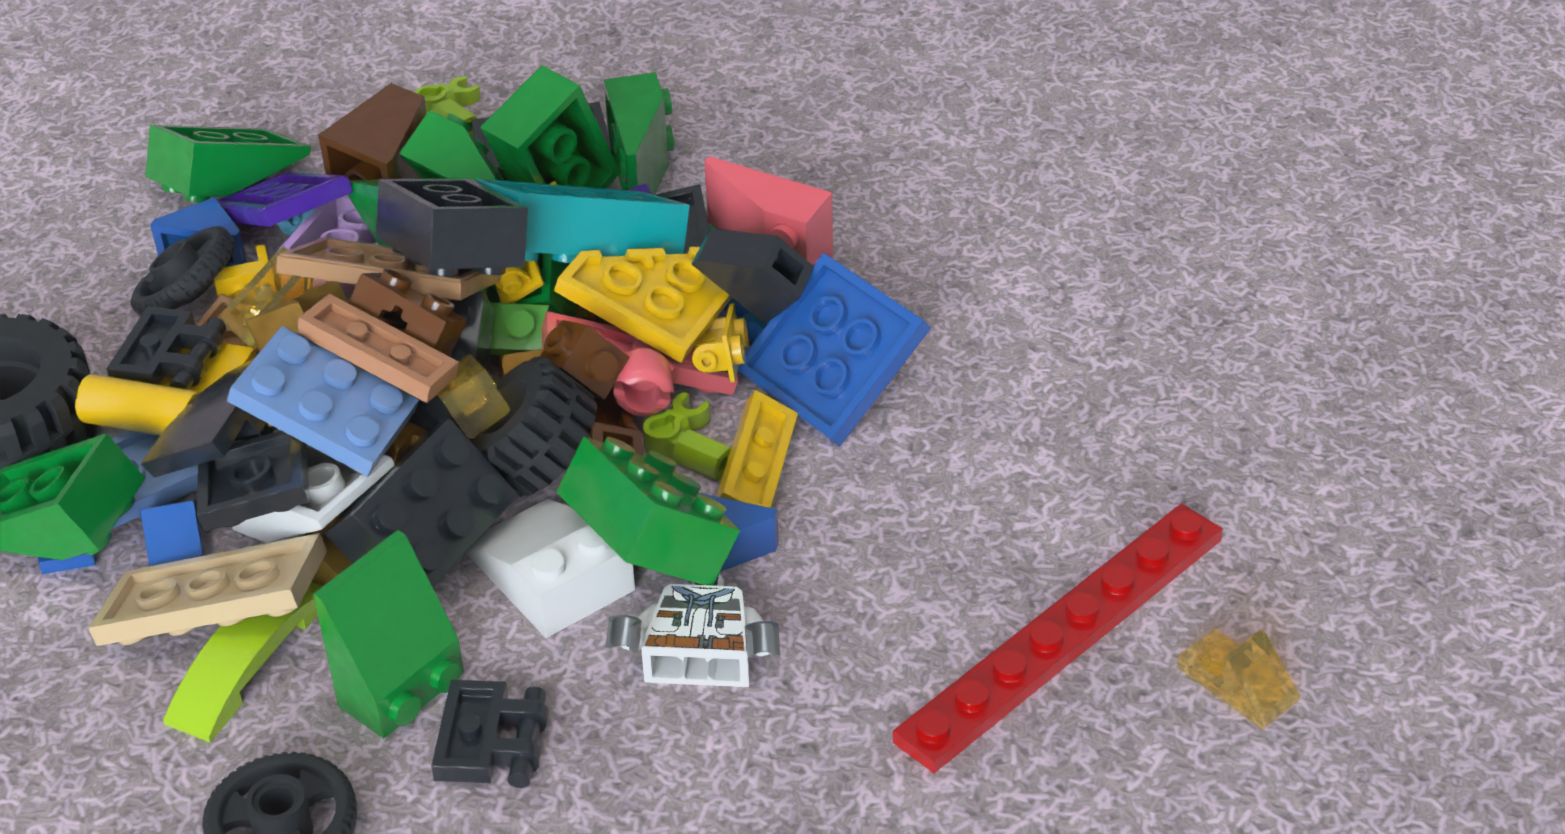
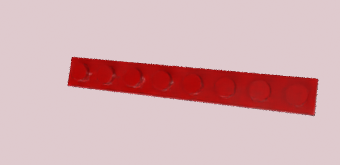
(1055, 638)

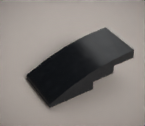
(203, 429)

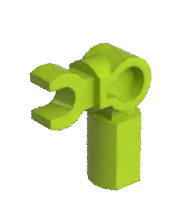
(450, 98)
(673, 437)

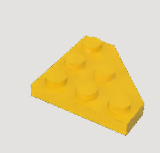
(647, 295)

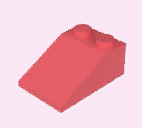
(769, 205)

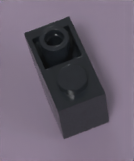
(754, 270)

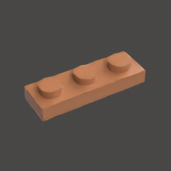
(377, 347)

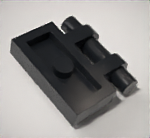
(155, 346)
(472, 729)

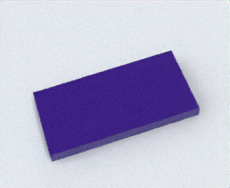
(284, 197)

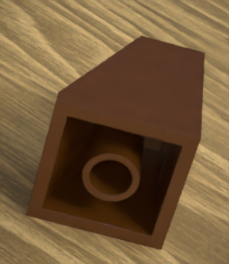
(372, 135)

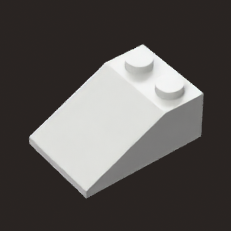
(331, 491)
(552, 566)

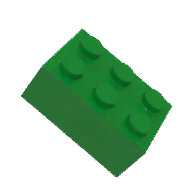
(550, 135)
(648, 510)

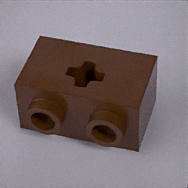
(428, 316)

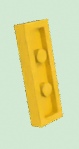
(758, 451)

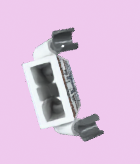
(696, 635)

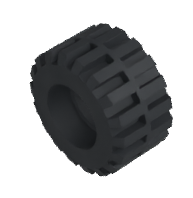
(542, 428)

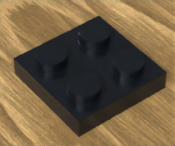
(253, 480)

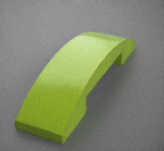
(226, 664)

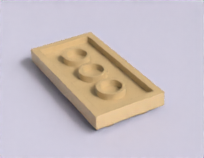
(209, 590)

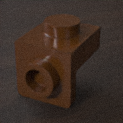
(585, 356)

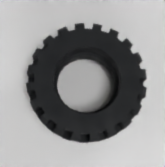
(39, 388)

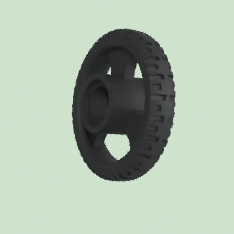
(184, 270)
(277, 799)

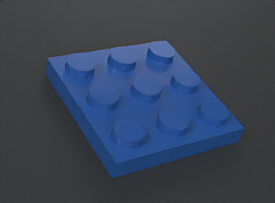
(833, 349)

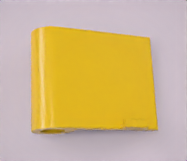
(149, 406)

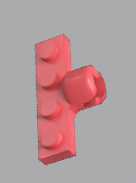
(649, 374)

